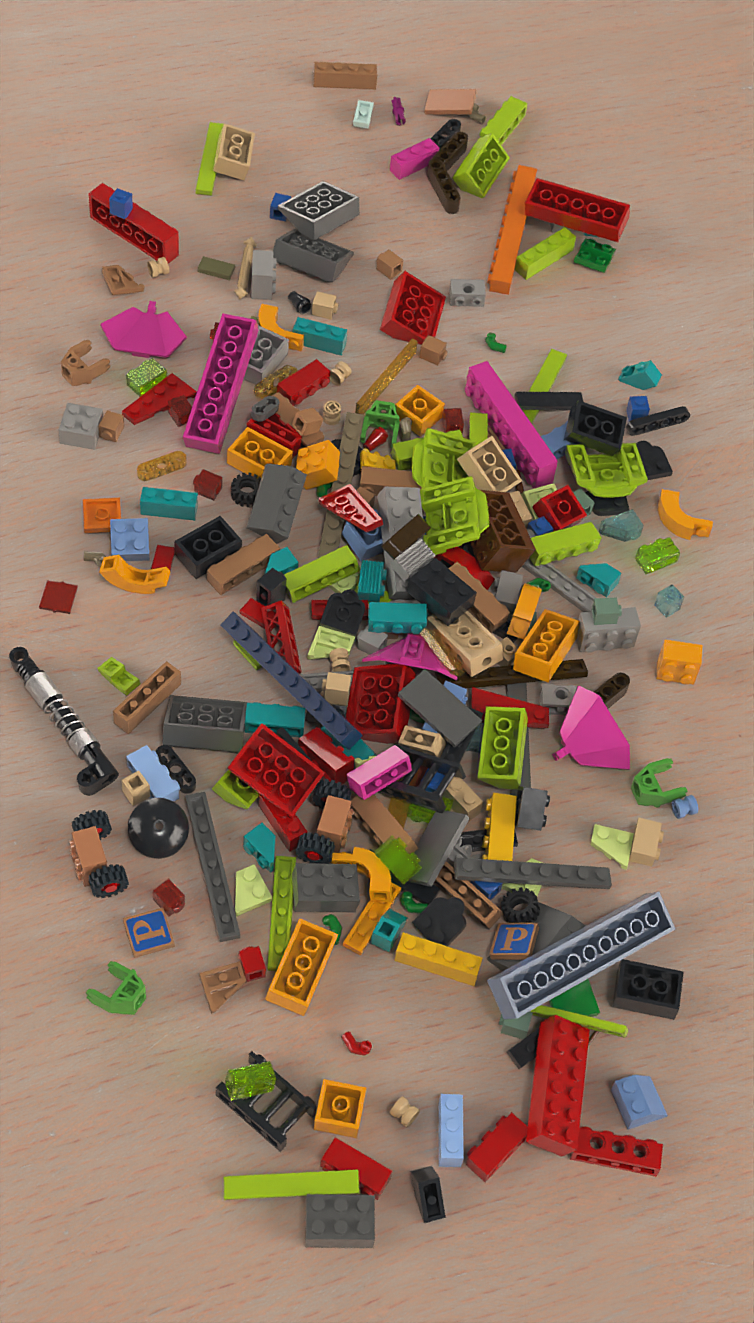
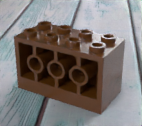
(506, 540)

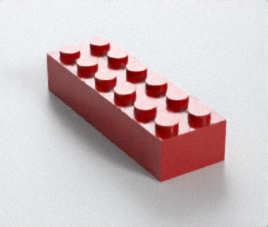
(577, 210)
(139, 228)
(558, 1086)

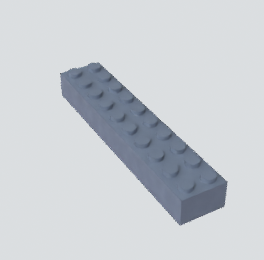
(580, 955)

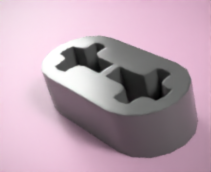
(268, 406)

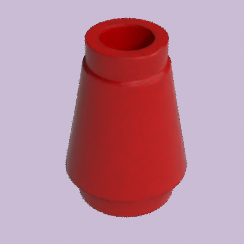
(375, 439)

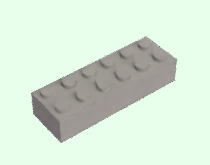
(396, 509)

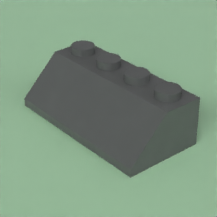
(276, 501)

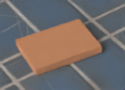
(450, 101)

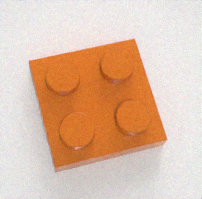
(99, 512)

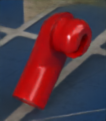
(360, 1048)

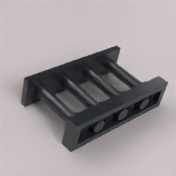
(417, 795)
(260, 1122)

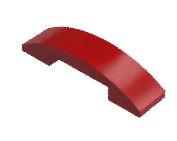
(465, 559)

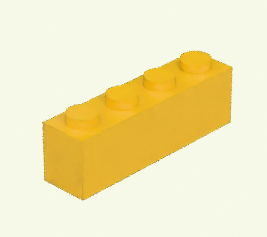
(500, 827)
(438, 959)

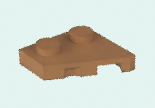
(120, 281)
(222, 984)

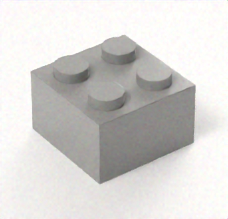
(263, 275)
(80, 426)

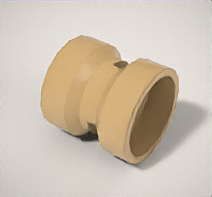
(158, 267)
(340, 372)
(331, 412)
(339, 660)
(404, 1112)

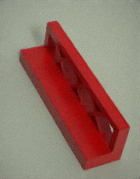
(285, 632)

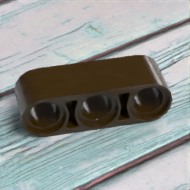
(406, 536)
(613, 689)

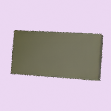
(216, 268)

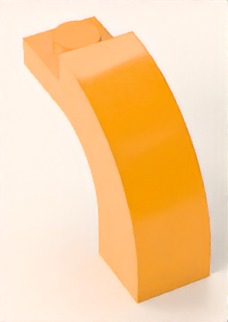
(268, 317)
(679, 522)
(131, 579)
(524, 611)
(372, 868)

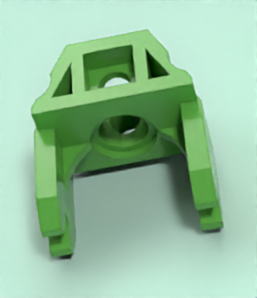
(374, 415)
(646, 787)
(126, 998)

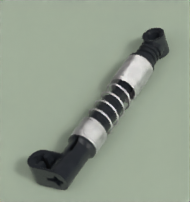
(79, 737)

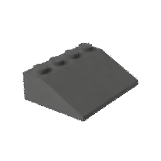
(320, 209)
(311, 256)
(204, 723)
(552, 927)

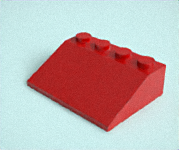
(412, 310)
(375, 702)
(276, 770)

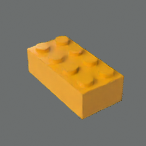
(546, 645)
(301, 967)

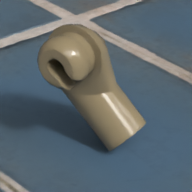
(476, 116)
(405, 425)
(97, 557)

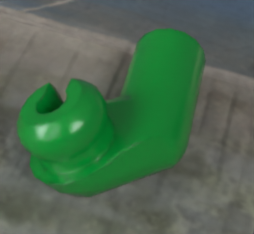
(492, 343)
(322, 490)
(540, 583)
(410, 905)
(334, 924)

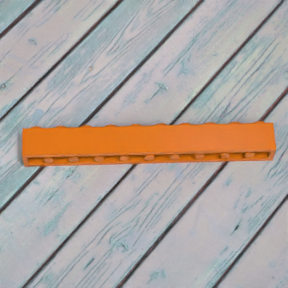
(512, 232)

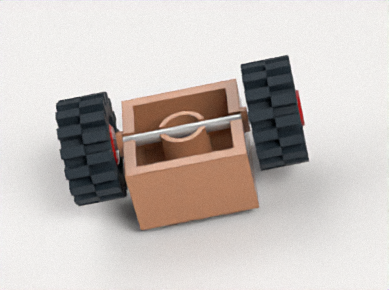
(333, 825)
(90, 857)

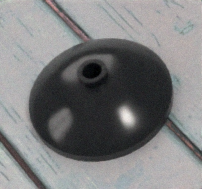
(150, 840)

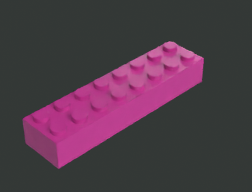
(220, 383)
(511, 425)

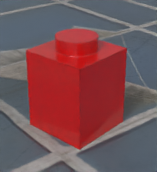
(252, 963)

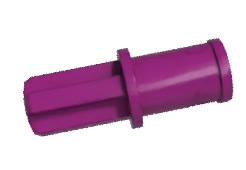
(398, 111)

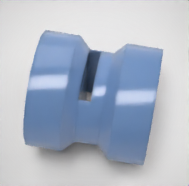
(685, 806)

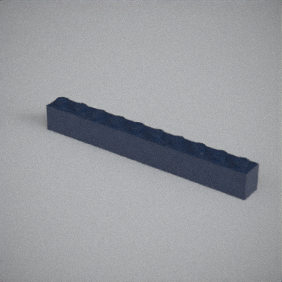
(292, 680)

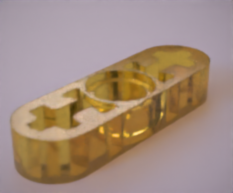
(268, 382)
(165, 459)

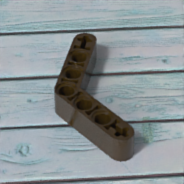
(438, 174)

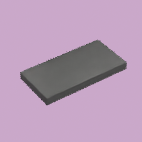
(439, 708)
(437, 845)

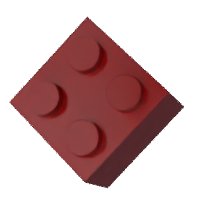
(560, 509)

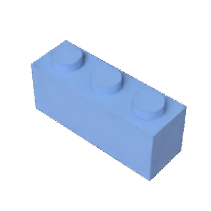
(155, 774)
(450, 1130)

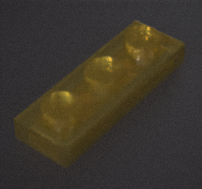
(442, 651)

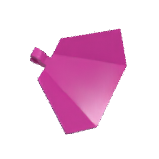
(143, 332)
(412, 652)
(592, 734)

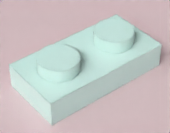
(363, 114)

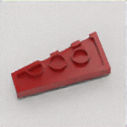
(157, 399)
(352, 507)
(537, 715)

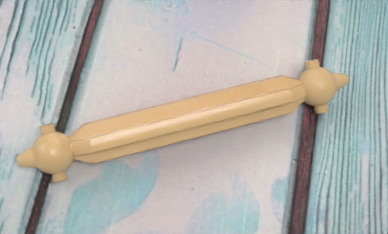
(245, 268)

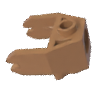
(76, 371)

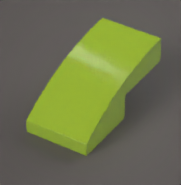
(118, 676)

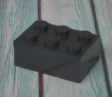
(595, 428)
(207, 546)
(442, 591)
(648, 989)

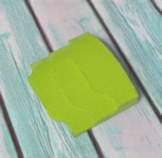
(436, 458)
(607, 474)
(454, 513)

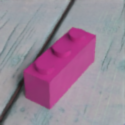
(413, 158)
(379, 772)

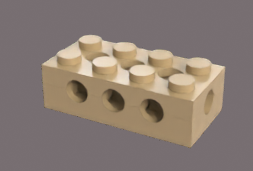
(469, 642)

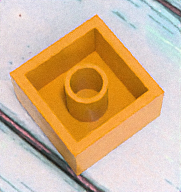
(421, 408)
(319, 463)
(679, 662)
(340, 1108)

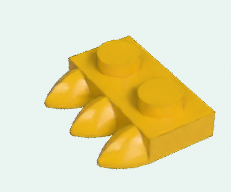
(376, 460)

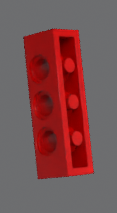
(605, 1156)

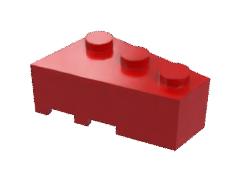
(278, 431)
(326, 755)

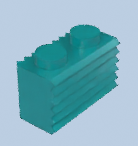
(370, 581)

